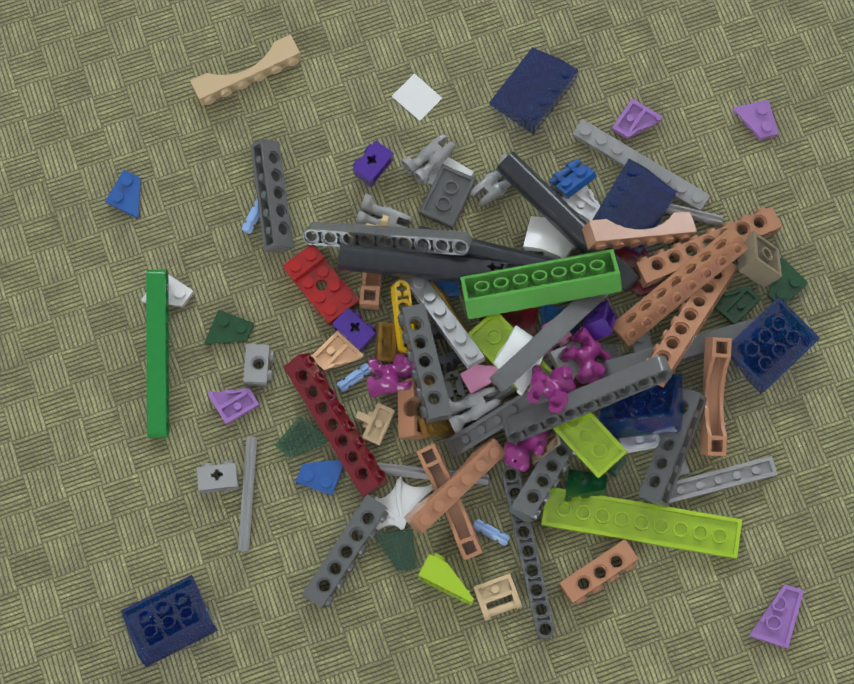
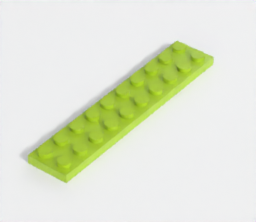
(583, 435)
(644, 523)

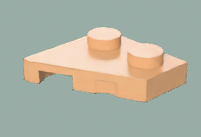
(336, 353)

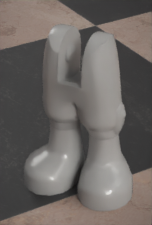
(434, 154)
(492, 186)
(369, 206)
(478, 408)

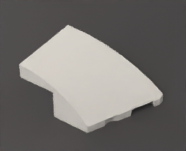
(545, 237)
(517, 339)

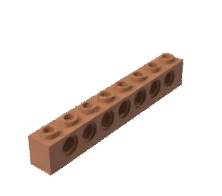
(649, 276)
(679, 287)
(697, 317)

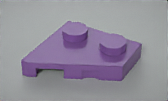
(758, 118)
(635, 120)
(233, 403)

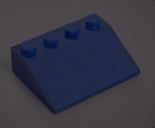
(534, 89)
(636, 200)
(771, 345)
(647, 412)
(168, 621)

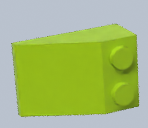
(441, 576)

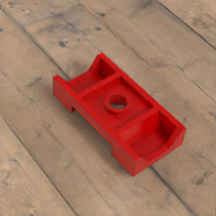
(307, 271)

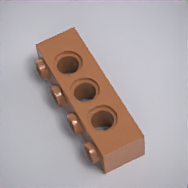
(621, 551)

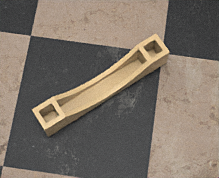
(281, 55)

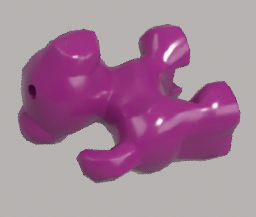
(584, 357)
(389, 376)
(552, 387)
(518, 455)

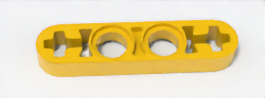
(395, 303)

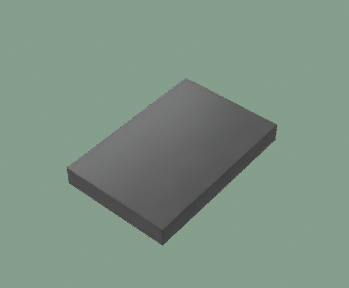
(447, 196)

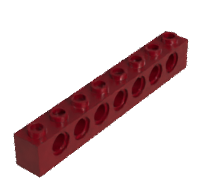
(327, 420)

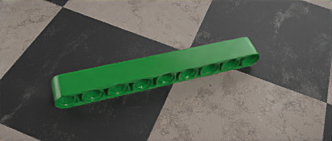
(157, 353)

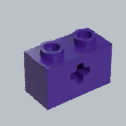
(370, 173)
(350, 319)
(600, 321)

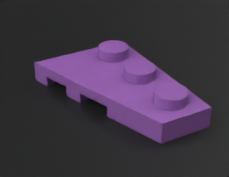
(779, 618)

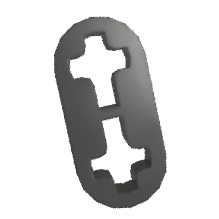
(459, 386)

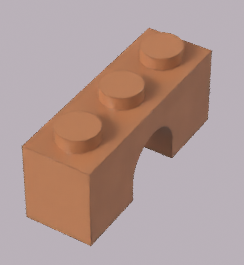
(370, 292)
(407, 413)

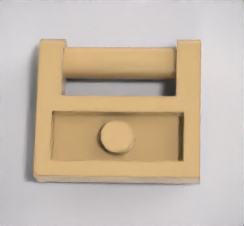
(495, 590)

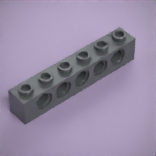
(271, 196)
(418, 315)
(675, 457)
(368, 506)
(522, 507)

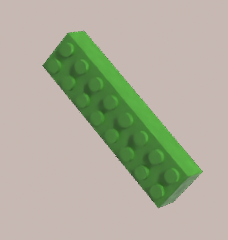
(541, 284)

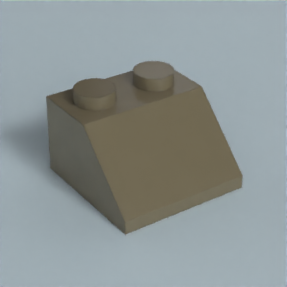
(760, 261)

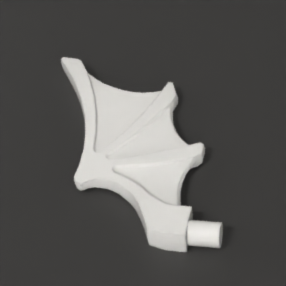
(399, 503)

